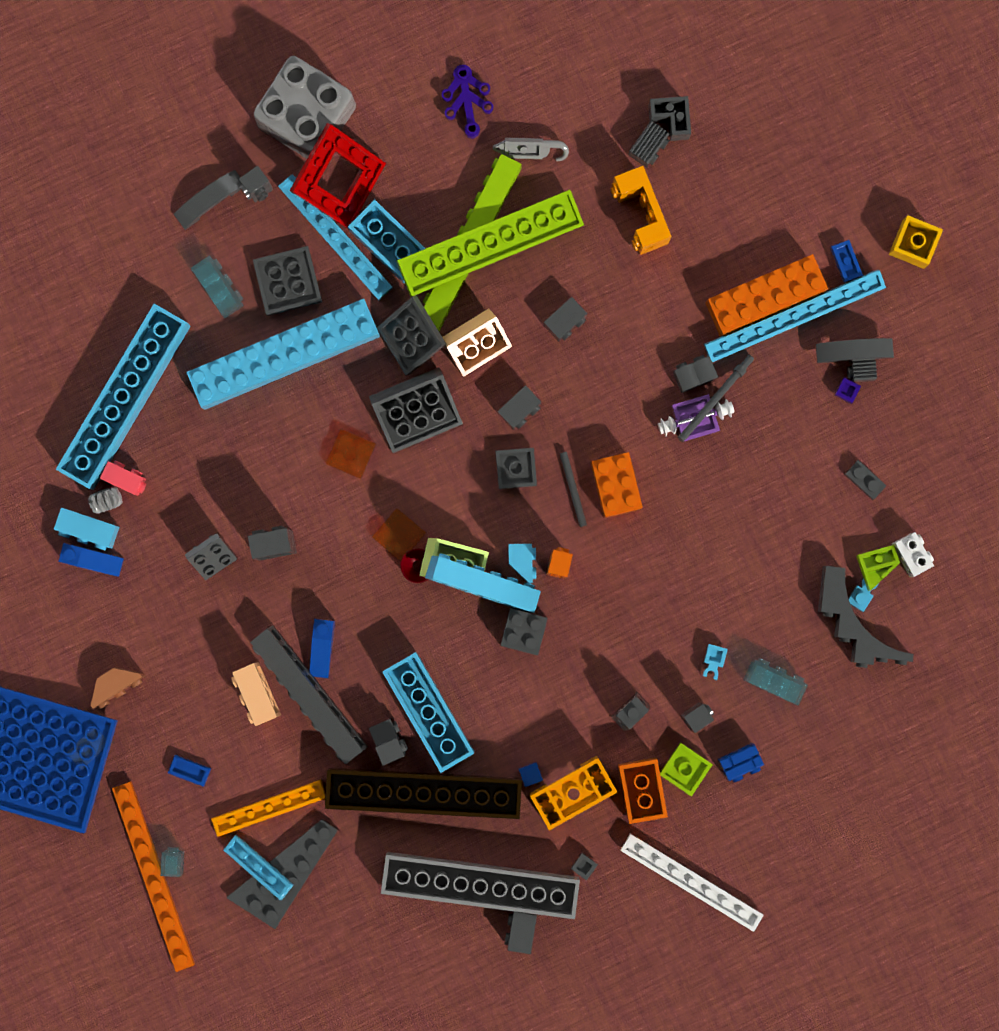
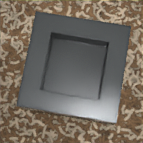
(584, 866)

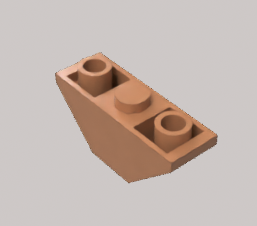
(113, 685)

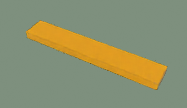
(269, 808)

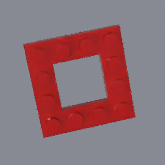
(306, 186)

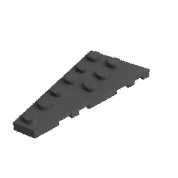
(296, 865)

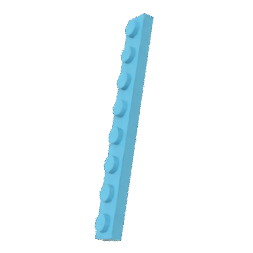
(339, 242)

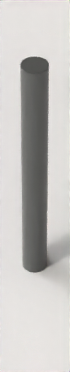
(573, 489)

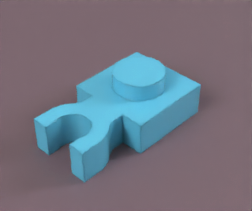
(861, 597)
(715, 657)

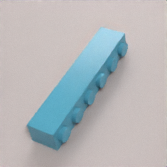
(483, 584)

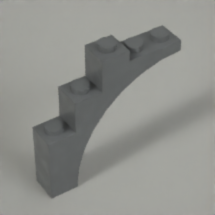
(865, 647)

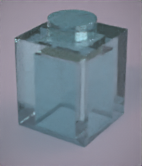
(172, 862)

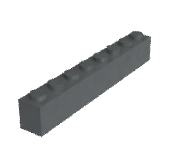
(308, 694)

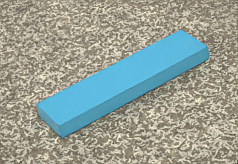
(258, 867)

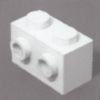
(913, 554)

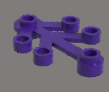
(467, 97)

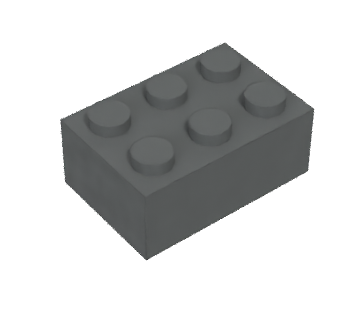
(271, 544)

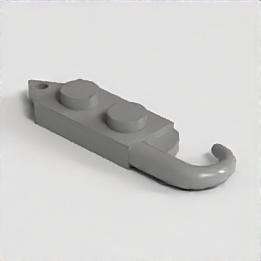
(530, 148)

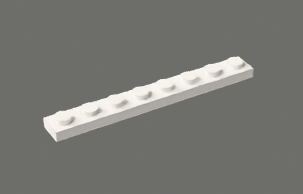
(691, 882)

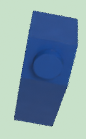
(91, 559)
(321, 647)

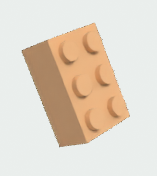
(476, 342)
(255, 694)

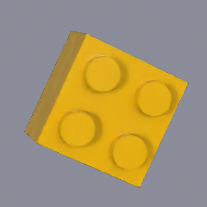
(915, 242)

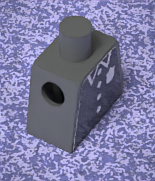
(631, 712)

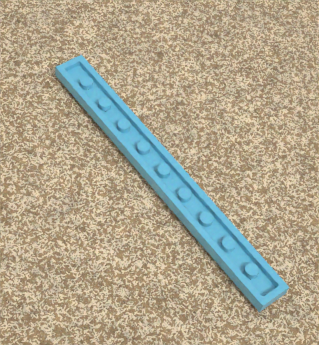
(795, 315)

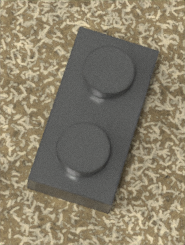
(865, 480)

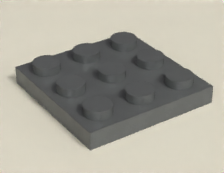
(287, 280)
(411, 335)

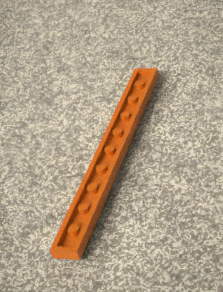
(151, 870)

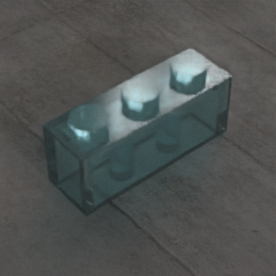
(218, 286)
(776, 681)

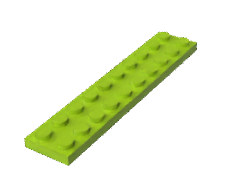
(489, 243)

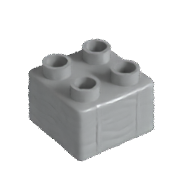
(301, 106)

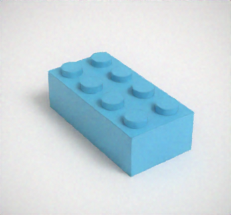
(384, 237)

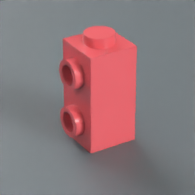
(127, 480)

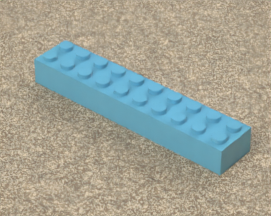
(283, 354)
(123, 396)

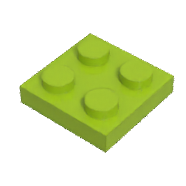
(685, 769)

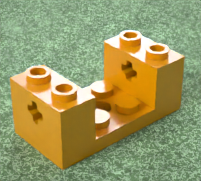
(637, 183)
(589, 780)

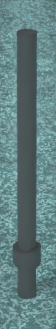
(738, 372)

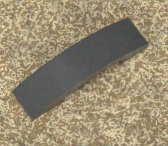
(208, 198)
(854, 349)

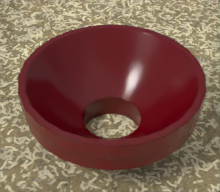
(407, 565)

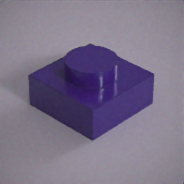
(847, 390)

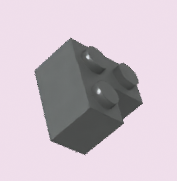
(676, 112)
(387, 741)

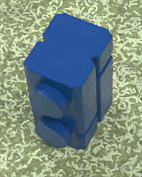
(741, 762)

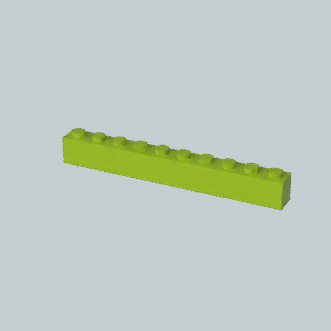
(485, 211)

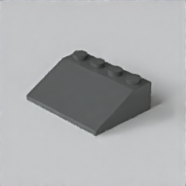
(415, 410)

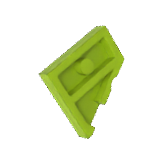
(877, 565)

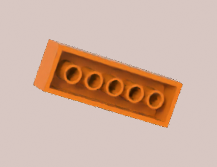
(766, 295)

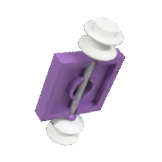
(686, 412)

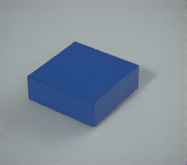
(530, 774)

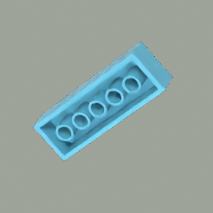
(428, 712)

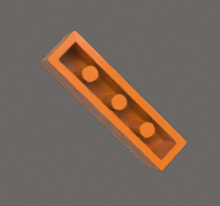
(559, 563)

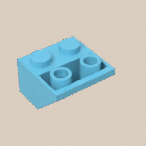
(521, 560)

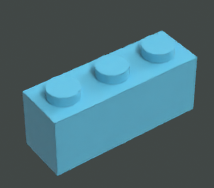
(86, 529)

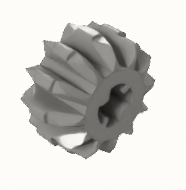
(105, 500)

